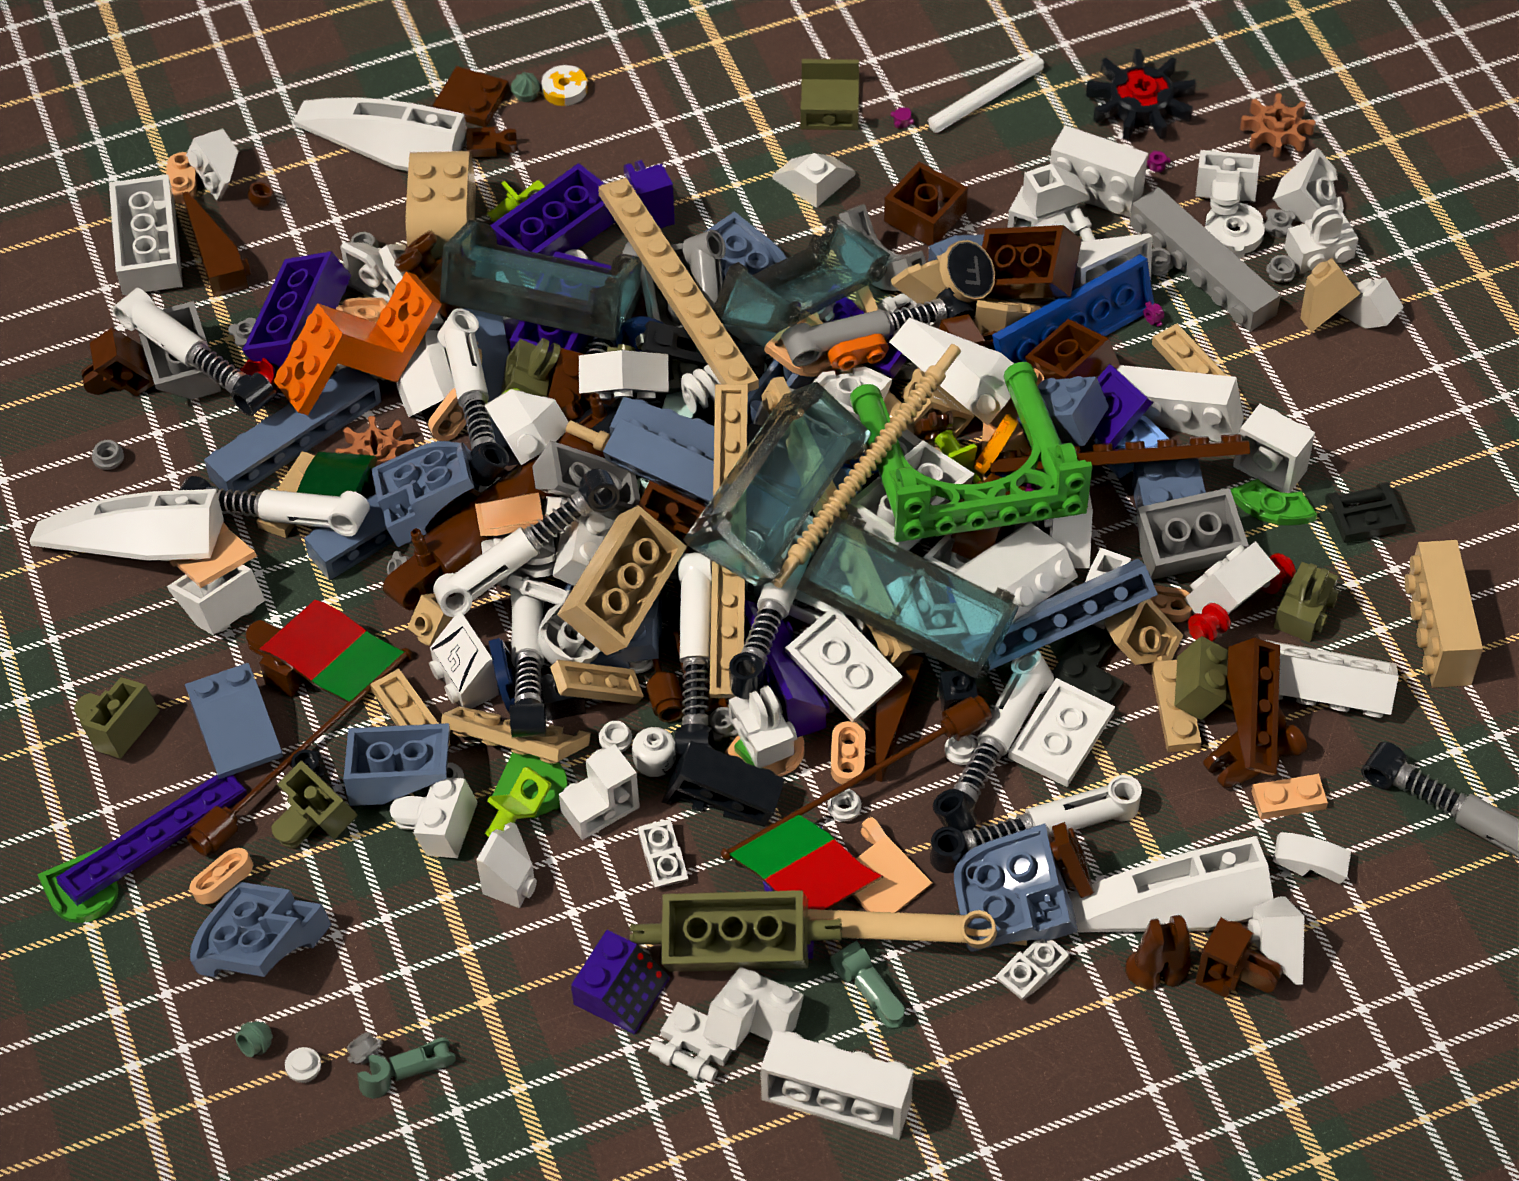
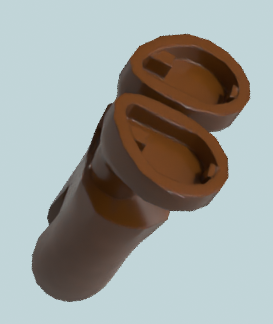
(420, 262)
(1290, 743)
(1163, 950)

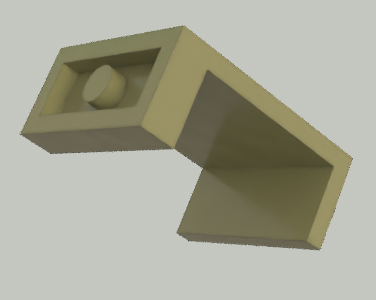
(829, 94)

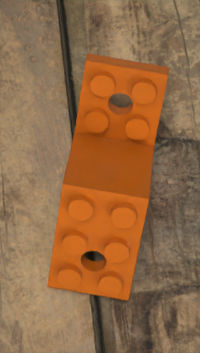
(348, 340)

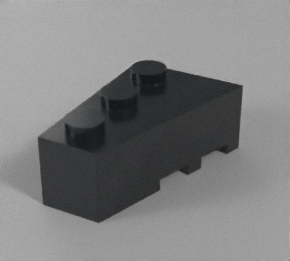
(724, 784)

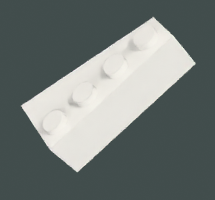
(1190, 400)

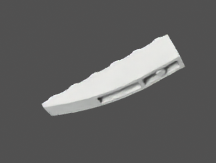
(383, 127)
(138, 526)
(1196, 885)

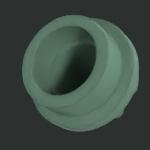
(525, 87)
(254, 1038)

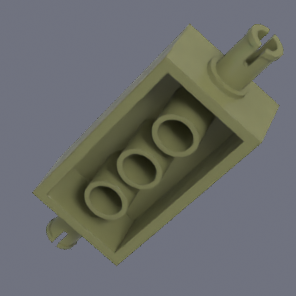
(735, 931)

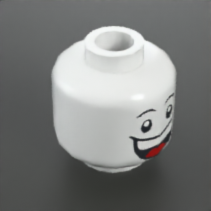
(654, 751)

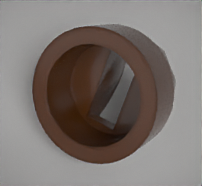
(260, 194)

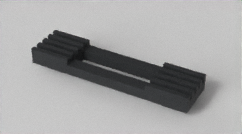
(663, 340)

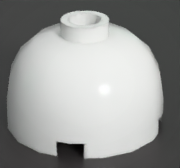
(563, 642)

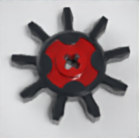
(1141, 95)

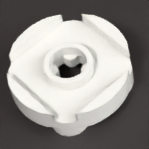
(1241, 241)

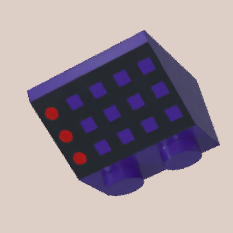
(619, 982)

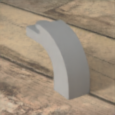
(859, 220)

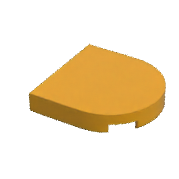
(995, 444)

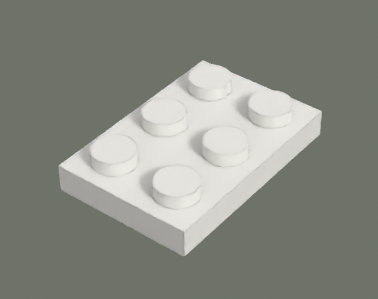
(843, 664)
(1061, 732)

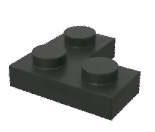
(1081, 667)

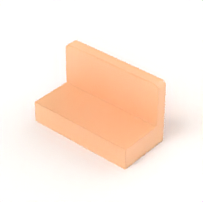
(508, 514)

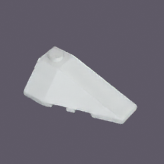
(972, 378)

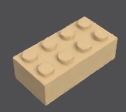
(622, 580)
(1443, 614)

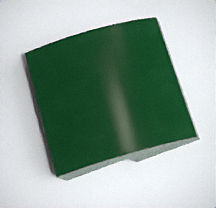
(336, 473)

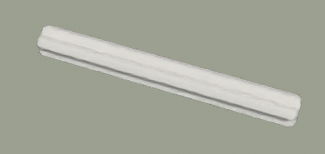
(985, 93)

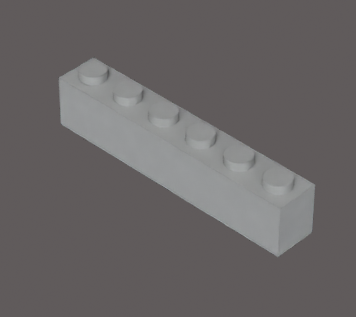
(1205, 259)

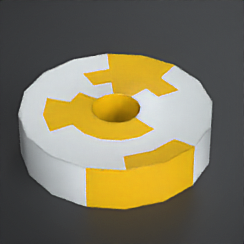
(574, 89)

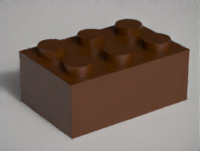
(1032, 261)

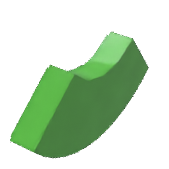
(1273, 505)

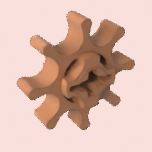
(1277, 125)
(373, 438)

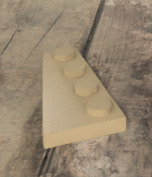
(493, 732)

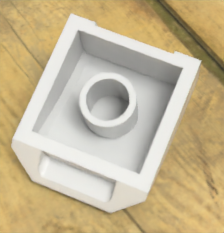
(426, 376)

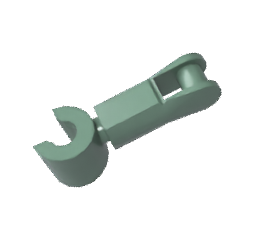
(856, 964)
(403, 1066)

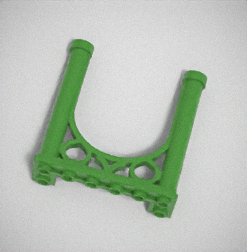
(985, 504)

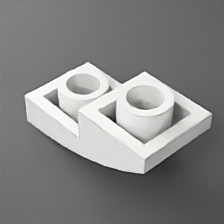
(662, 853)
(1308, 853)
(1033, 967)

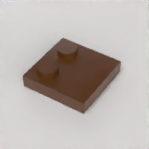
(473, 95)

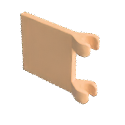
(226, 556)
(901, 877)

